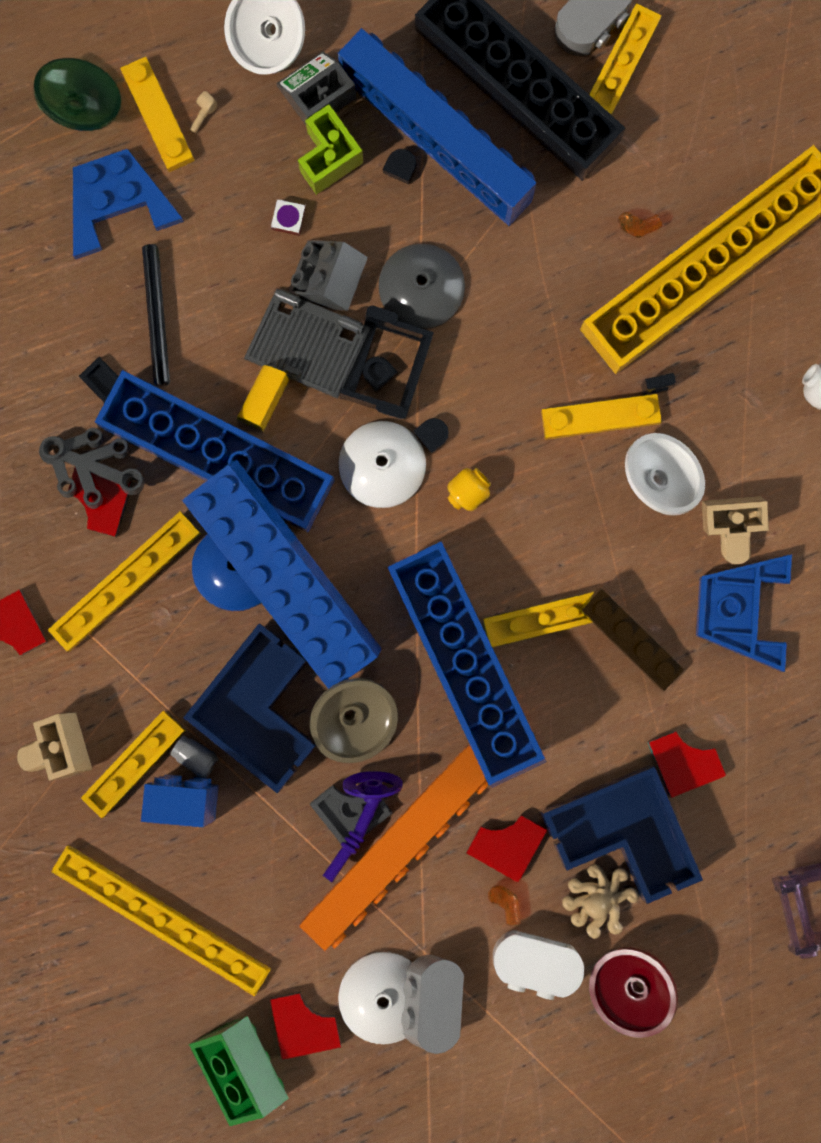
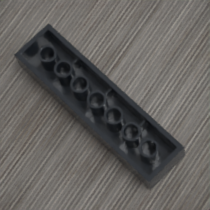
(521, 81)

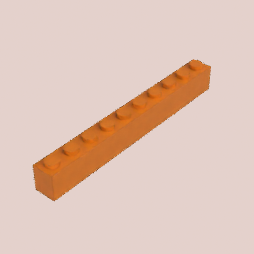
(394, 850)

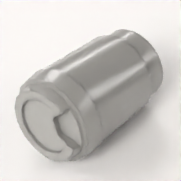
(194, 756)

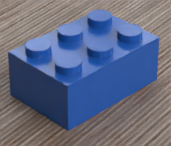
(180, 802)

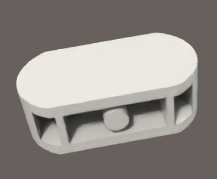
(537, 964)

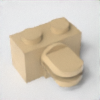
(734, 522)
(57, 748)

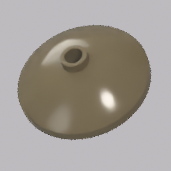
(360, 733)

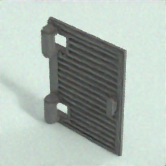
(307, 343)

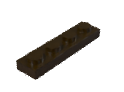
(631, 639)

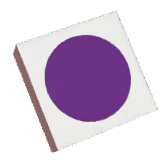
(288, 217)

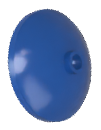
(218, 583)

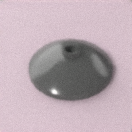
(426, 304)

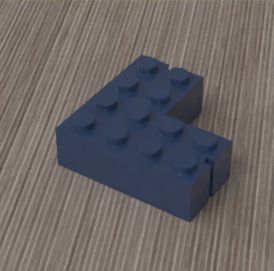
(239, 710)
(629, 816)

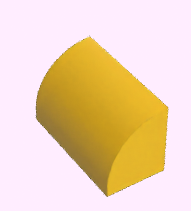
(263, 397)

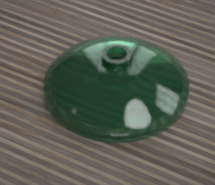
(77, 94)

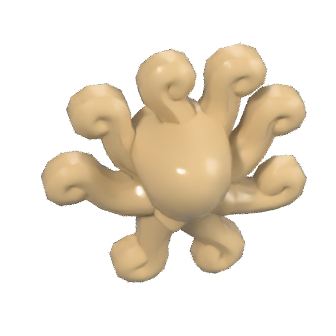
(599, 901)

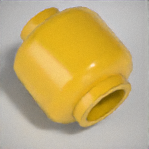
(468, 489)

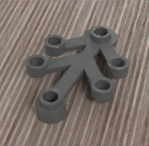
(87, 464)

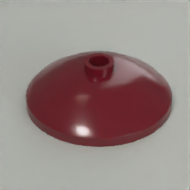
(623, 1003)

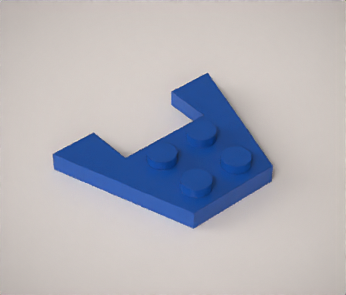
(110, 189)
(731, 610)

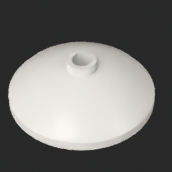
(250, 36)
(664, 474)
(386, 484)
(362, 985)

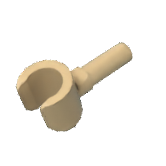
(208, 106)

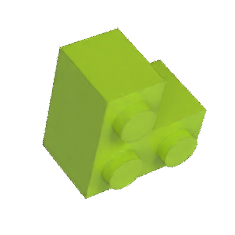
(335, 150)

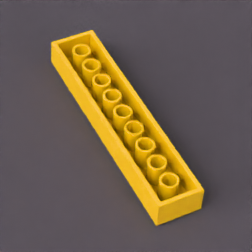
(708, 263)

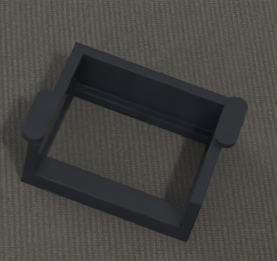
(387, 321)

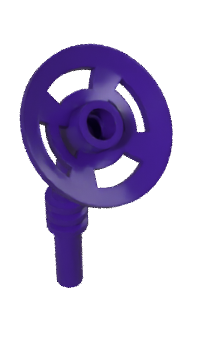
(372, 792)

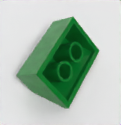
(239, 1072)

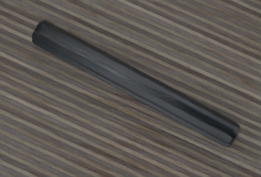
(155, 313)

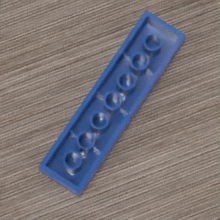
(437, 127)
(208, 444)
(282, 574)
(467, 665)

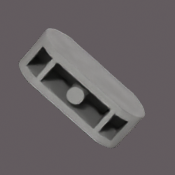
(587, 24)
(433, 1003)

